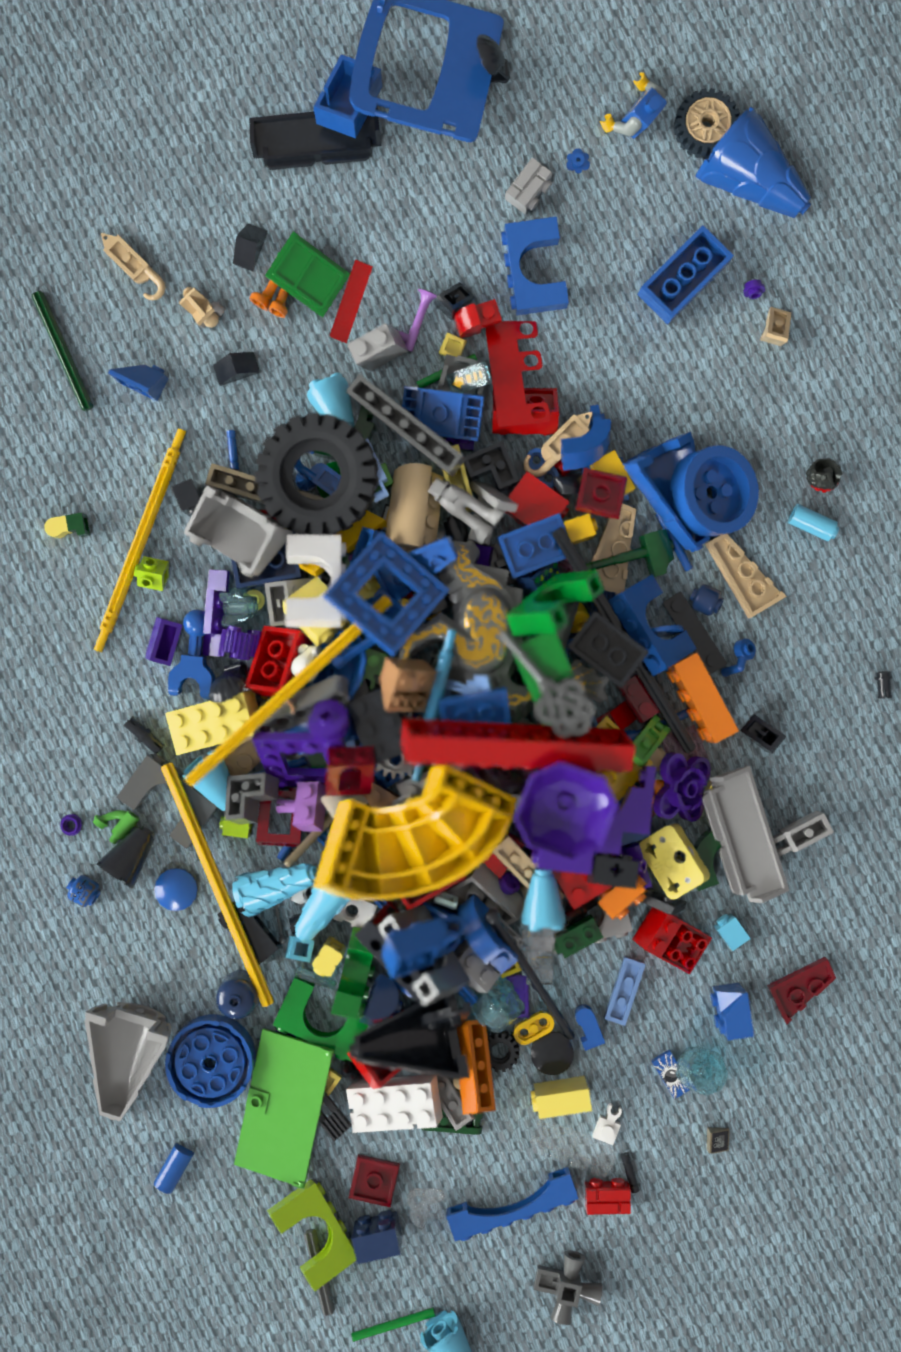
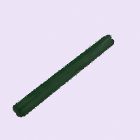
(62, 350)

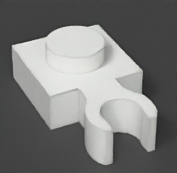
(608, 1127)

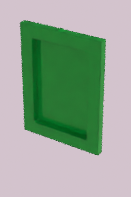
(307, 274)

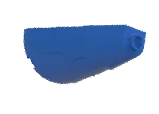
(755, 168)
(652, 475)

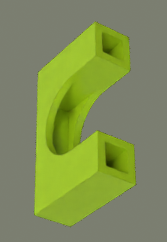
(338, 1250)

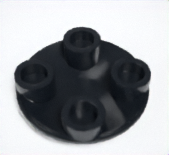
(552, 1053)

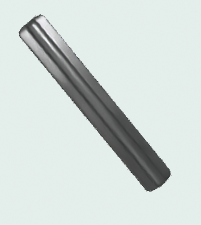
(324, 1292)

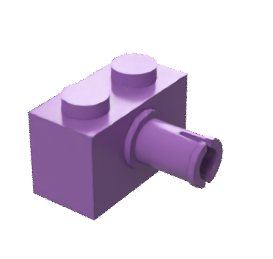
(307, 807)

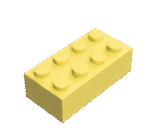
(210, 722)

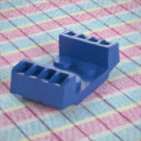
(446, 412)

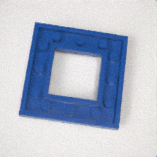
(345, 599)

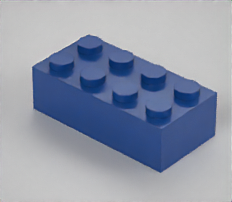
(685, 274)

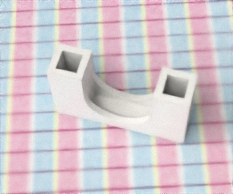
(326, 553)

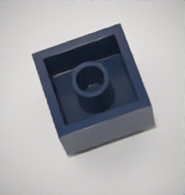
(377, 1237)

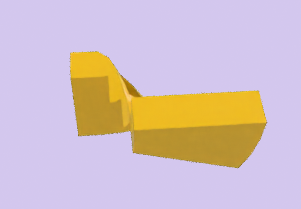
(414, 844)

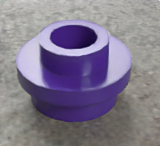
(754, 289)
(66, 829)

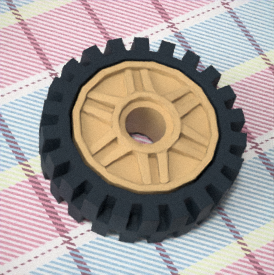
(699, 108)

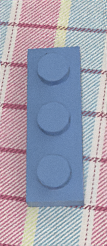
(624, 990)

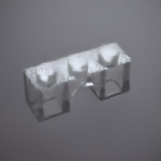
(539, 953)

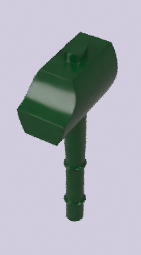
(655, 549)

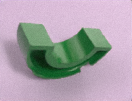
(353, 981)

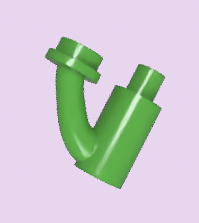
(122, 828)

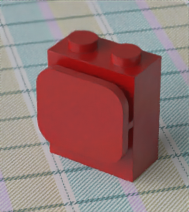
(535, 501)

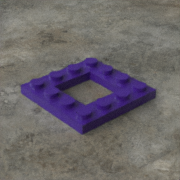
(271, 752)

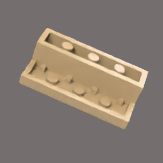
(412, 509)

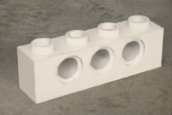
(365, 909)

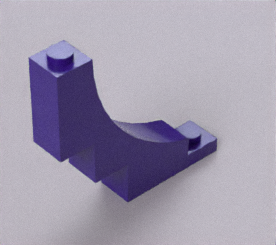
(631, 816)

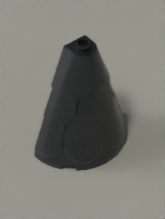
(404, 1046)

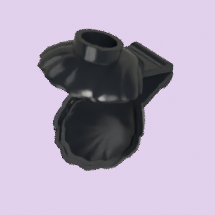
(493, 59)
(230, 683)

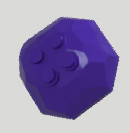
(566, 811)

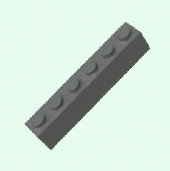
(406, 425)

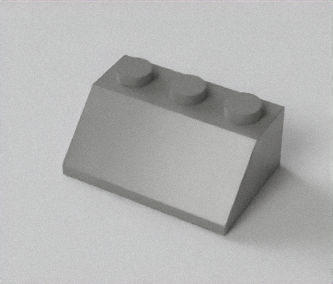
(485, 886)

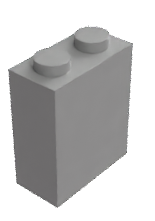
(377, 347)

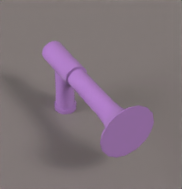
(410, 339)

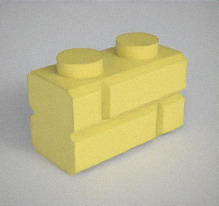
(328, 957)

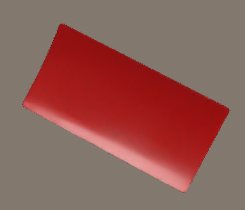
(350, 301)

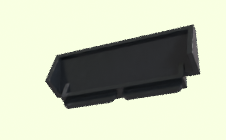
(299, 142)

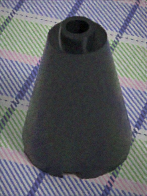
(128, 856)

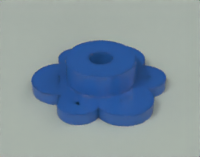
(573, 164)

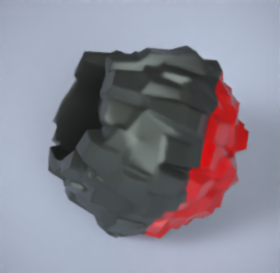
(824, 475)

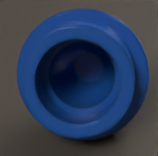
(304, 483)

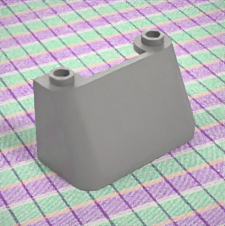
(236, 530)

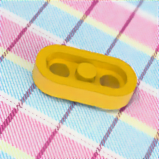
(534, 1029)

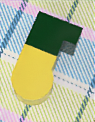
(63, 525)

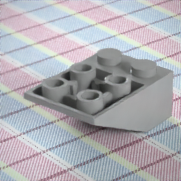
(276, 593)
(481, 974)

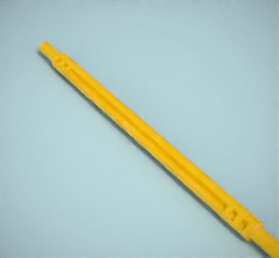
(140, 540)

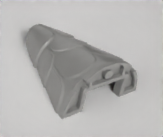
(123, 1052)

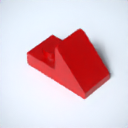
(619, 715)

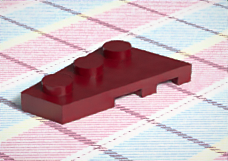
(800, 986)

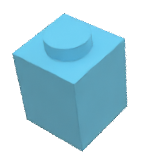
(731, 931)
(299, 949)

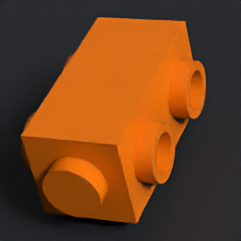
(619, 899)

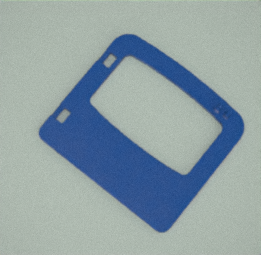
(462, 80)

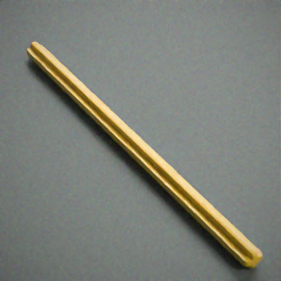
(280, 698)
(217, 884)

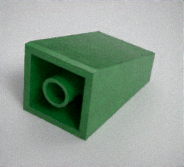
(550, 659)

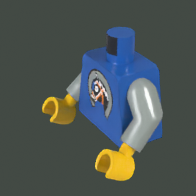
(641, 113)

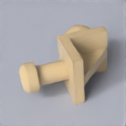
(199, 307)

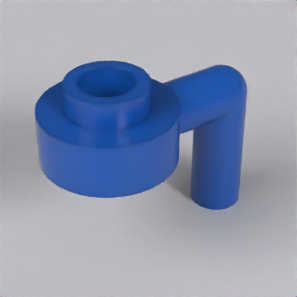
(744, 650)

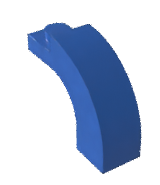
(589, 448)
(483, 937)

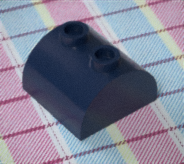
(382, 1001)

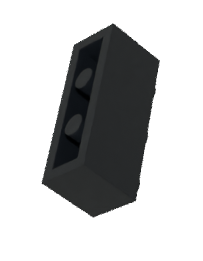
(259, 936)

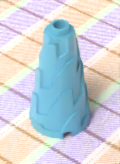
(268, 888)
(317, 913)

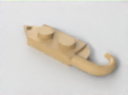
(132, 264)
(551, 450)

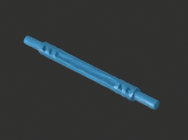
(438, 688)

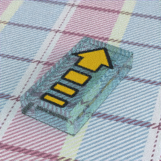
(469, 378)

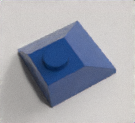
(142, 379)

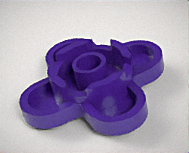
(682, 787)

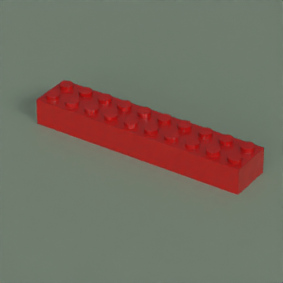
(513, 745)

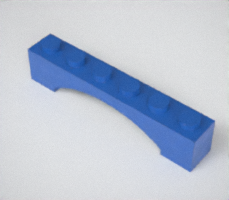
(470, 1220)

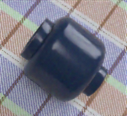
(707, 600)

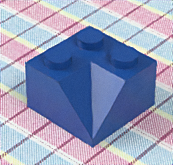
(733, 1011)

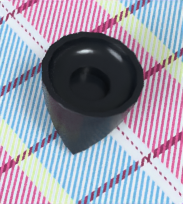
(567, 483)

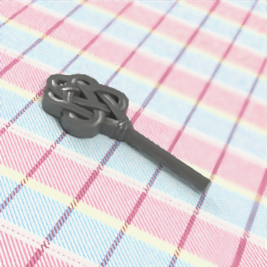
(561, 689)

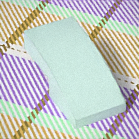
(446, 900)

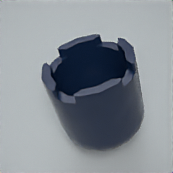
(239, 989)

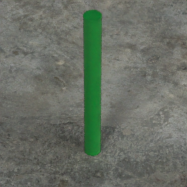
(393, 1324)

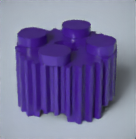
(238, 644)

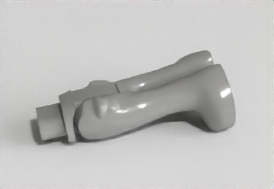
(455, 502)

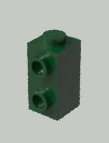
(577, 937)

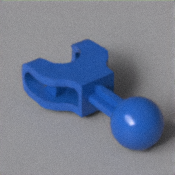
(192, 664)

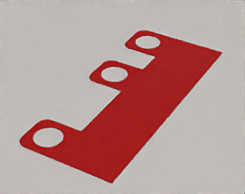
(506, 373)

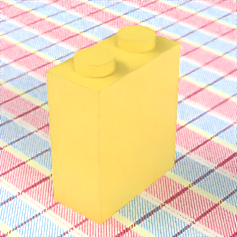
(317, 635)
(561, 1097)

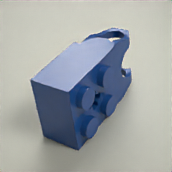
(420, 945)

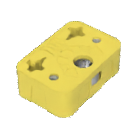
(667, 863)

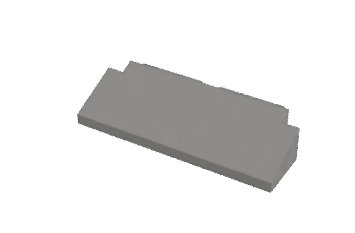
(744, 836)

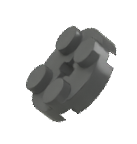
(503, 779)

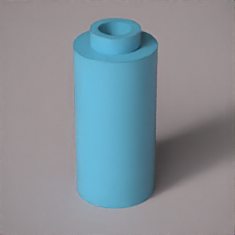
(813, 522)

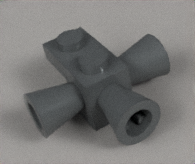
(566, 1286)

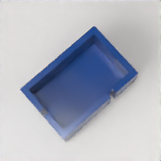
(333, 104)

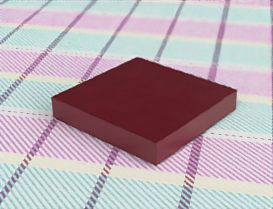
(601, 493)
(374, 1180)

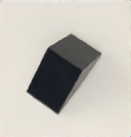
(248, 246)
(454, 299)
(236, 367)
(763, 734)

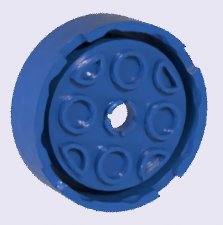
(732, 485)
(214, 1038)

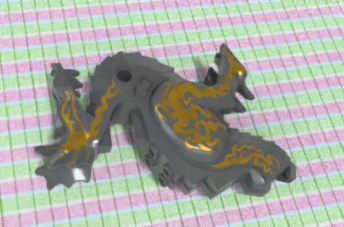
(480, 612)

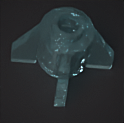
(237, 607)

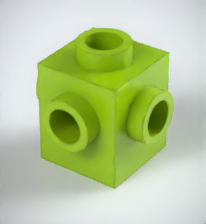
(152, 573)

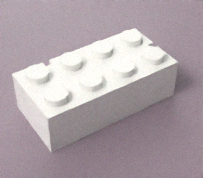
(395, 1105)

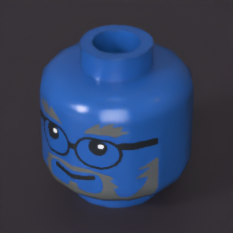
(83, 891)

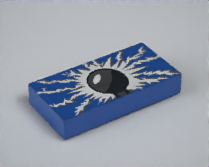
(666, 1067)

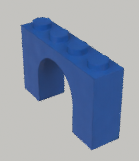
(519, 239)
(631, 609)

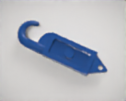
(320, 475)

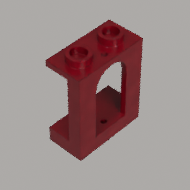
(358, 781)
(285, 840)

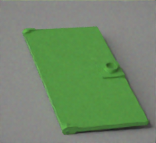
(283, 1107)

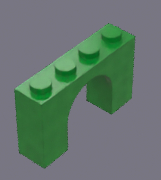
(543, 609)
(293, 1019)

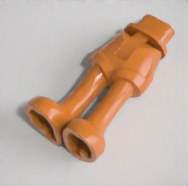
(263, 300)

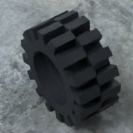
(513, 1050)

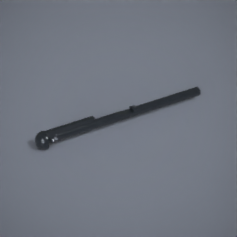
(493, 917)

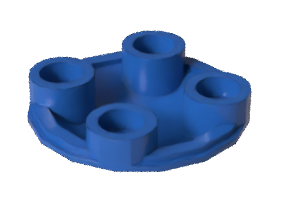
(176, 889)

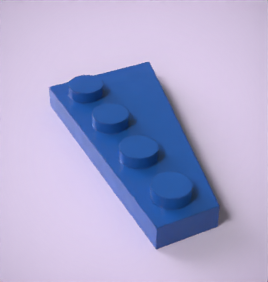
(430, 556)

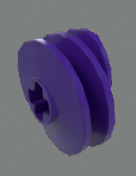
(328, 721)

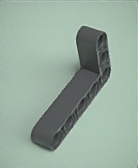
(333, 688)

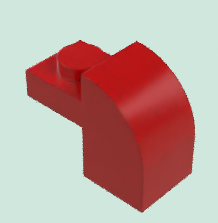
(475, 317)

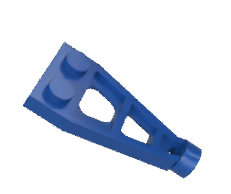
(350, 652)

